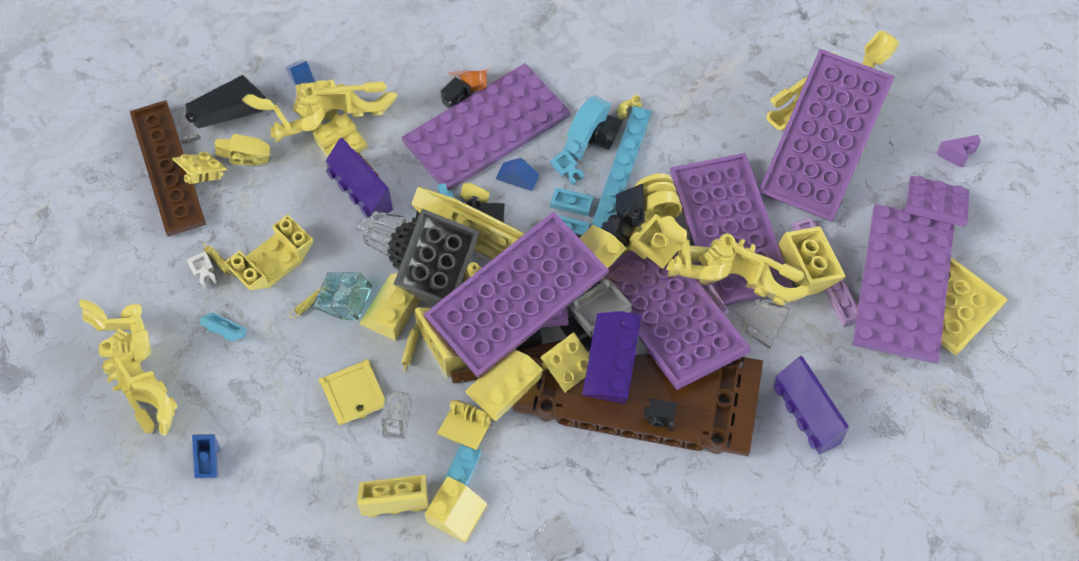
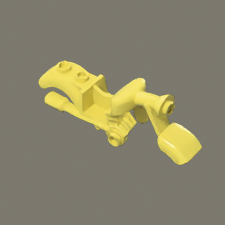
(876, 52)
(314, 103)
(728, 258)
(126, 355)

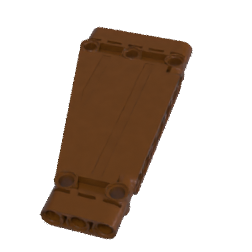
(697, 413)

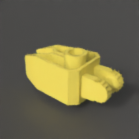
(243, 150)

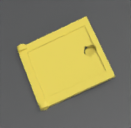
(351, 389)

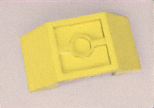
(272, 258)

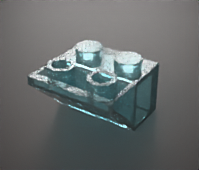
(343, 295)

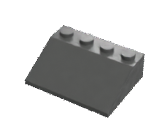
(435, 257)

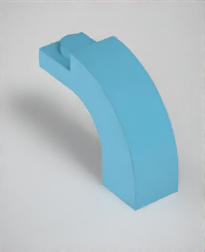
(586, 120)

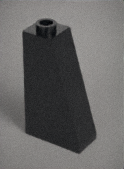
(222, 103)

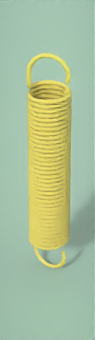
(217, 259)
(303, 306)
(410, 346)

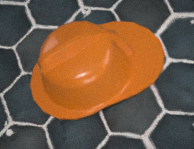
(474, 78)

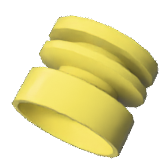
(660, 196)

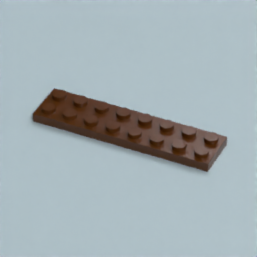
(159, 145)

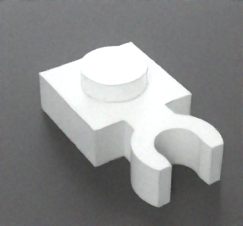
(202, 267)

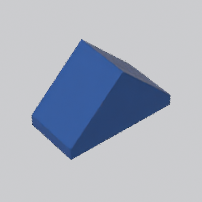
(300, 72)
(518, 173)

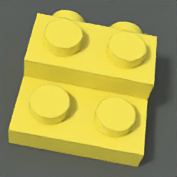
(340, 126)
(653, 243)

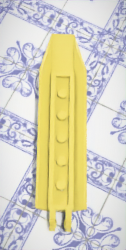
(493, 234)

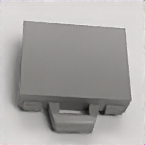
(598, 300)

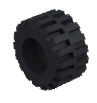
(400, 242)

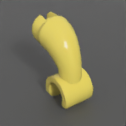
(623, 107)

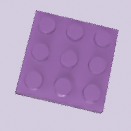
(937, 200)

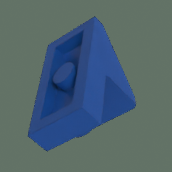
(205, 455)

